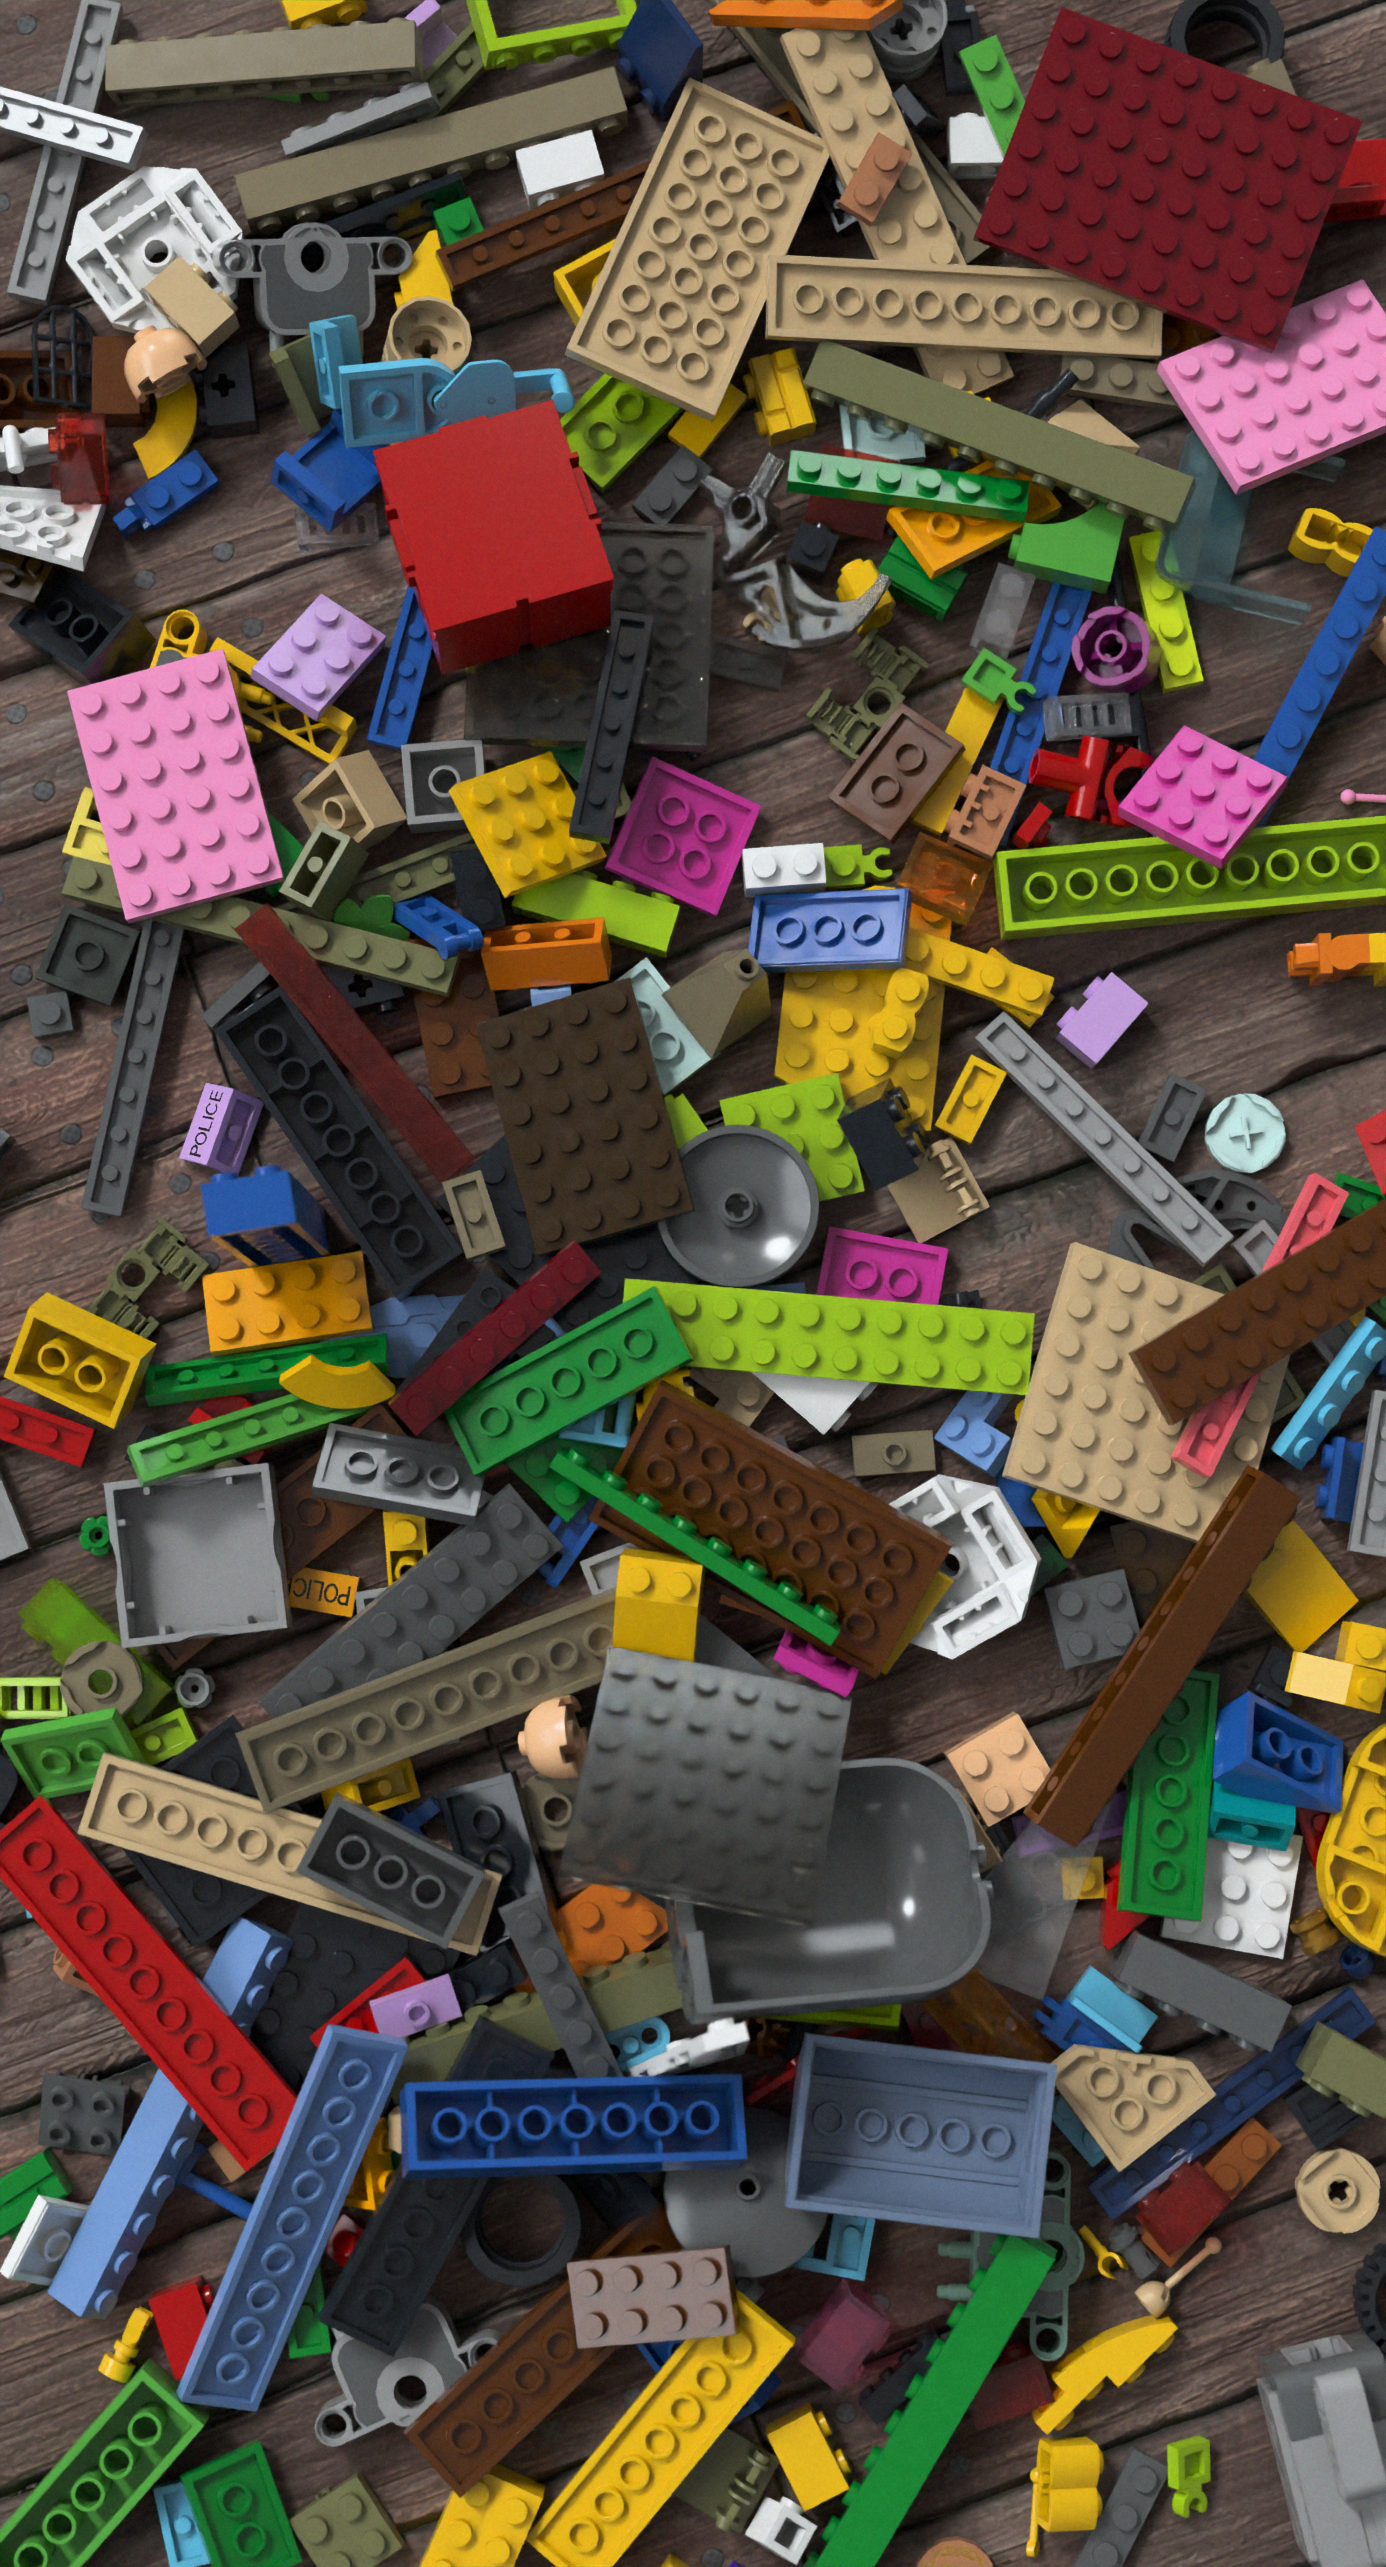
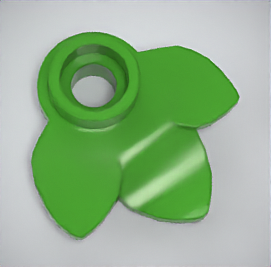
(371, 916)

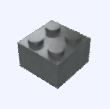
(1090, 1618)

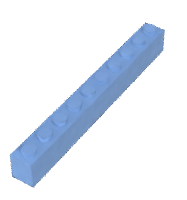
(160, 2137)

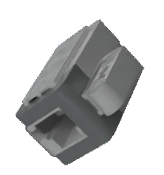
(1330, 2445)

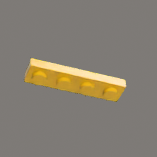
(978, 973)

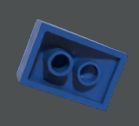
(1277, 1756)

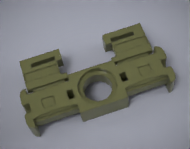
(896, 676)
(164, 1252)

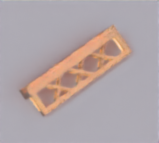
(1001, 2024)

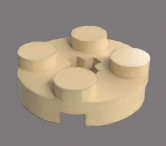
(1314, 2186)

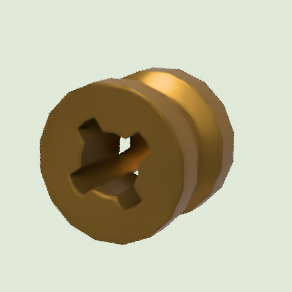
(1315, 1931)

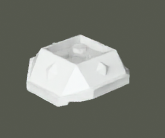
(145, 216)
(993, 1557)

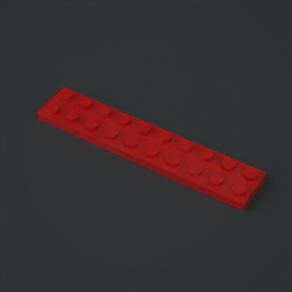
(145, 1983)

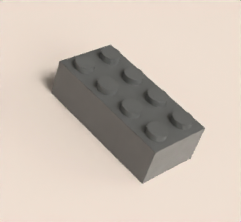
(391, 1870)
(1204, 1991)

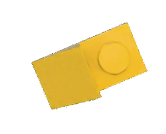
(1065, 1519)

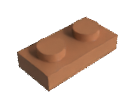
(874, 179)

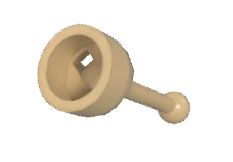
(1156, 2295)

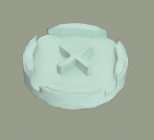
(1245, 1133)

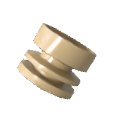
(429, 329)

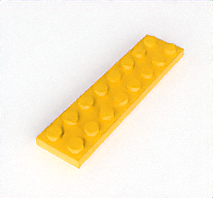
(658, 2442)

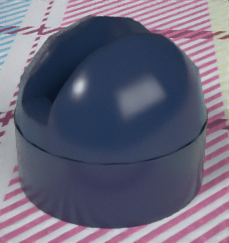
(1364, 1967)

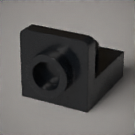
(1272, 1677)

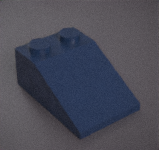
(660, 55)

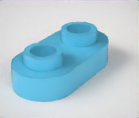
(633, 2046)

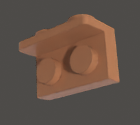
(985, 813)

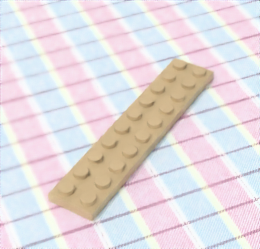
(850, 107)
(953, 308)
(233, 1840)

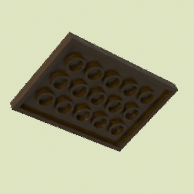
(585, 1117)

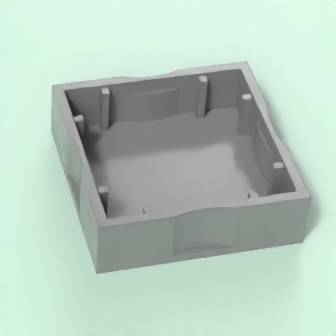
(198, 1556)

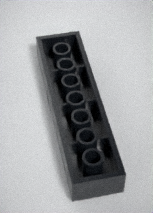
(340, 1143)

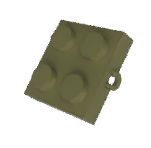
(346, 2526)

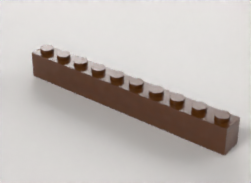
(1162, 1656)

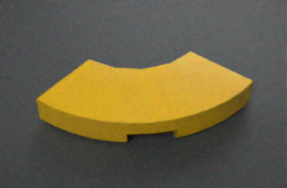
(171, 432)
(337, 1385)

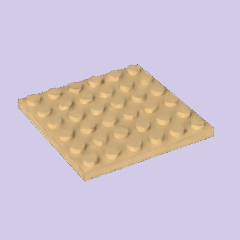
(1092, 1422)

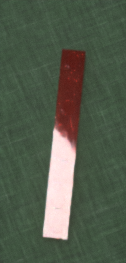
(354, 1042)

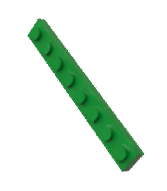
(710, 1553)

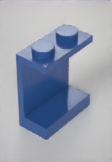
(1342, 1470)

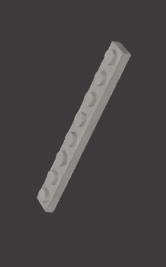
(58, 169)
(1103, 1139)

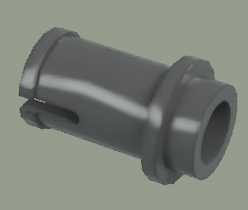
(1133, 2250)

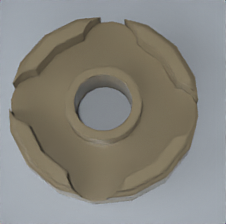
(107, 1656)
(536, 1792)

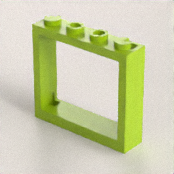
(546, 44)

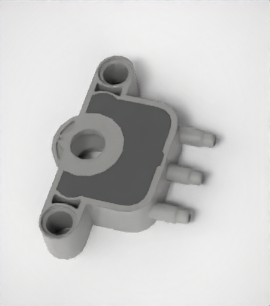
(292, 297)
(371, 2376)

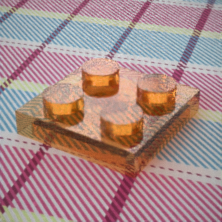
(944, 878)

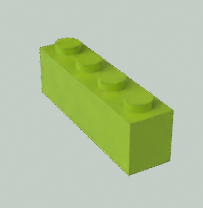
(630, 917)

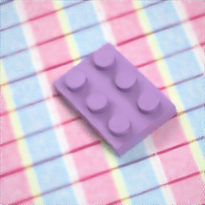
(318, 657)

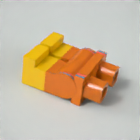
(1339, 958)

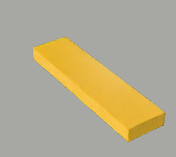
(970, 727)

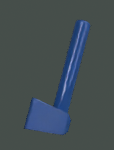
(209, 2189)

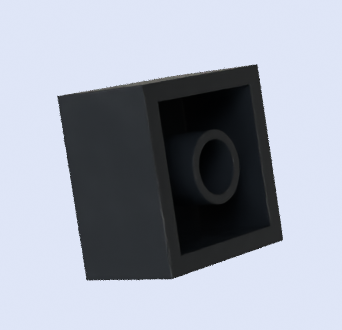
(884, 1133)

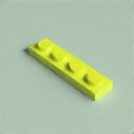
(1166, 615)

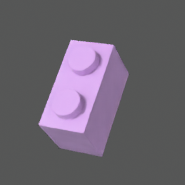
(1100, 1020)

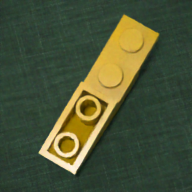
(1114, 2354)

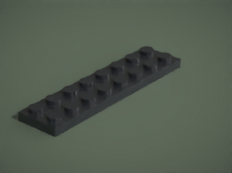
(421, 2217)

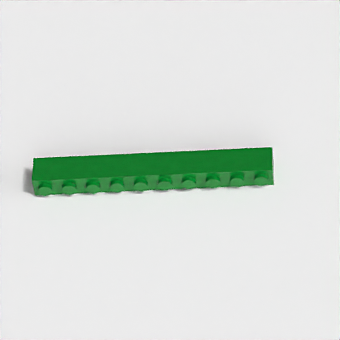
(935, 2403)

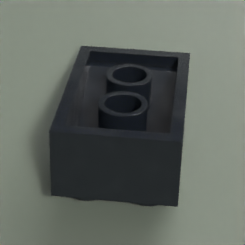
(84, 631)

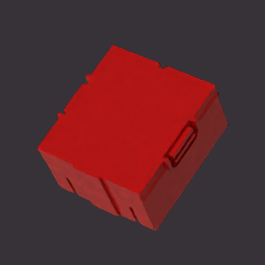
(496, 535)

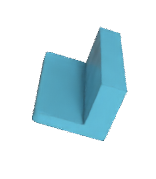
(334, 345)
(1112, 2008)

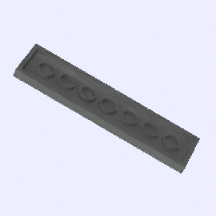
(425, 1605)

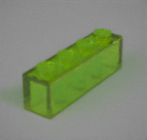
(69, 1623)

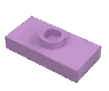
(416, 2008)

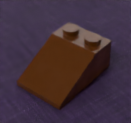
(17, 390)

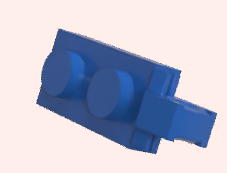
(167, 495)

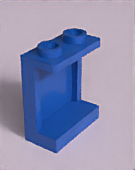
(327, 476)

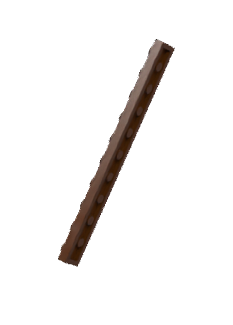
(553, 223)

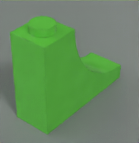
(1071, 551)

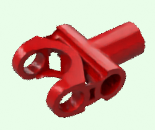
(1088, 777)

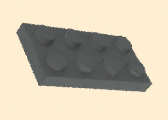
(397, 1475)

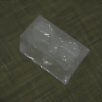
(1002, 611)

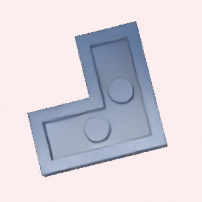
(971, 1434)

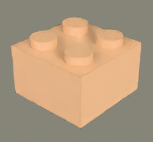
(999, 1768)

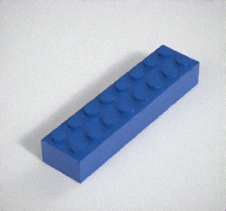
(265, 1217)
(572, 2126)

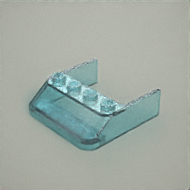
(1206, 545)

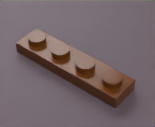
(1232, 2167)

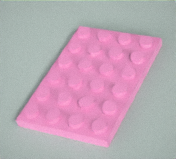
(1289, 406)
(175, 786)

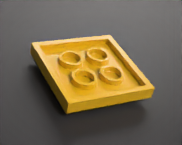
(523, 824)

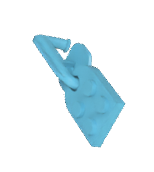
(395, 403)

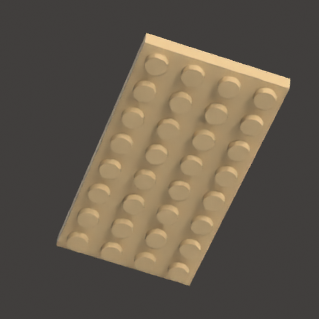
(696, 250)

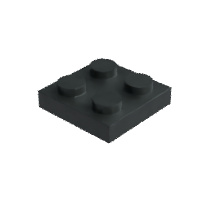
(88, 955)

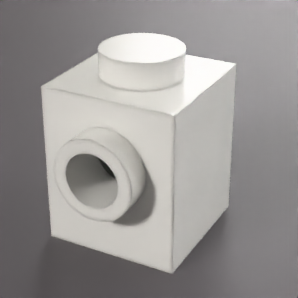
(781, 2528)

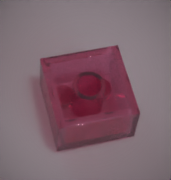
(843, 2335)

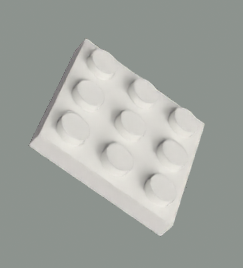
(1243, 1899)

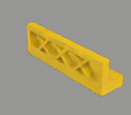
(332, 718)

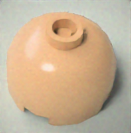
(161, 362)
(554, 1738)

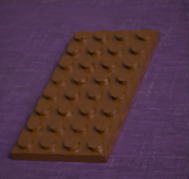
(784, 1515)

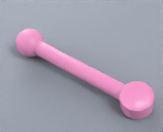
(1349, 797)

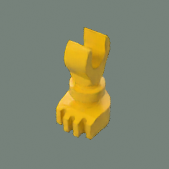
(117, 2365)

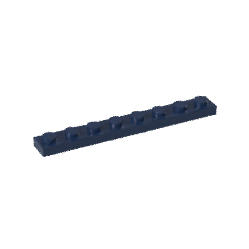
(1235, 2102)

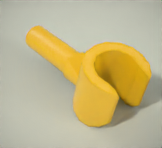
(1105, 2257)

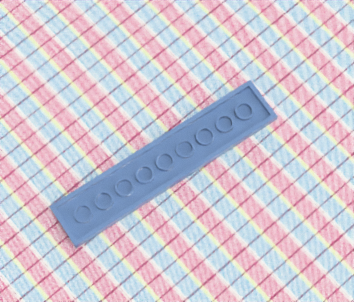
(292, 2218)

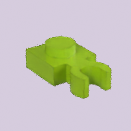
(847, 866)
(1187, 2471)

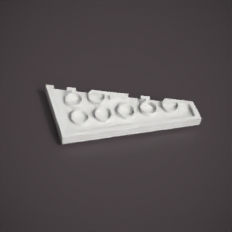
(46, 529)
(720, 2043)

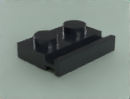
(1321, 2116)

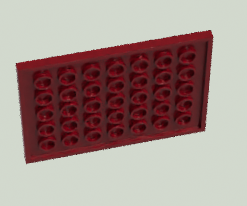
(1167, 180)

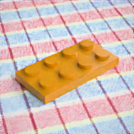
(949, 539)
(287, 1303)

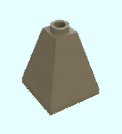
(722, 1000)

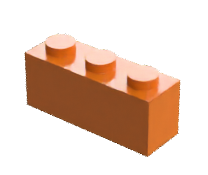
(547, 954)

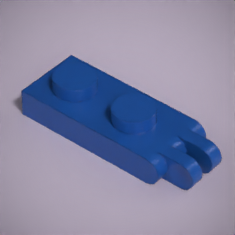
(1071, 2027)

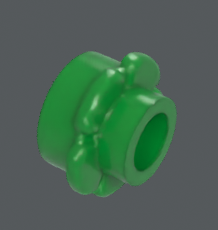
(88, 1540)

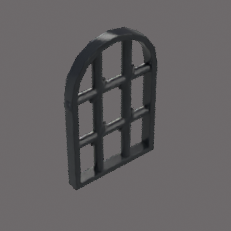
(52, 367)

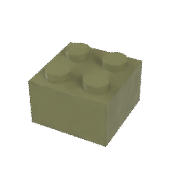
(1344, 2066)

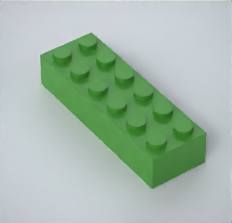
(102, 2474)

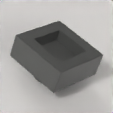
(51, 1014)

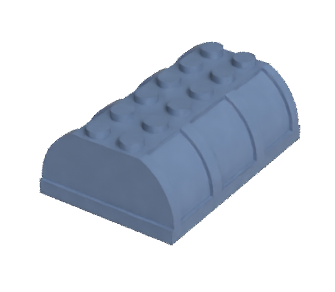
(919, 2135)

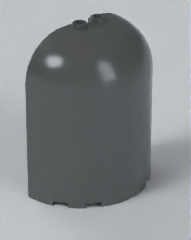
(892, 1917)

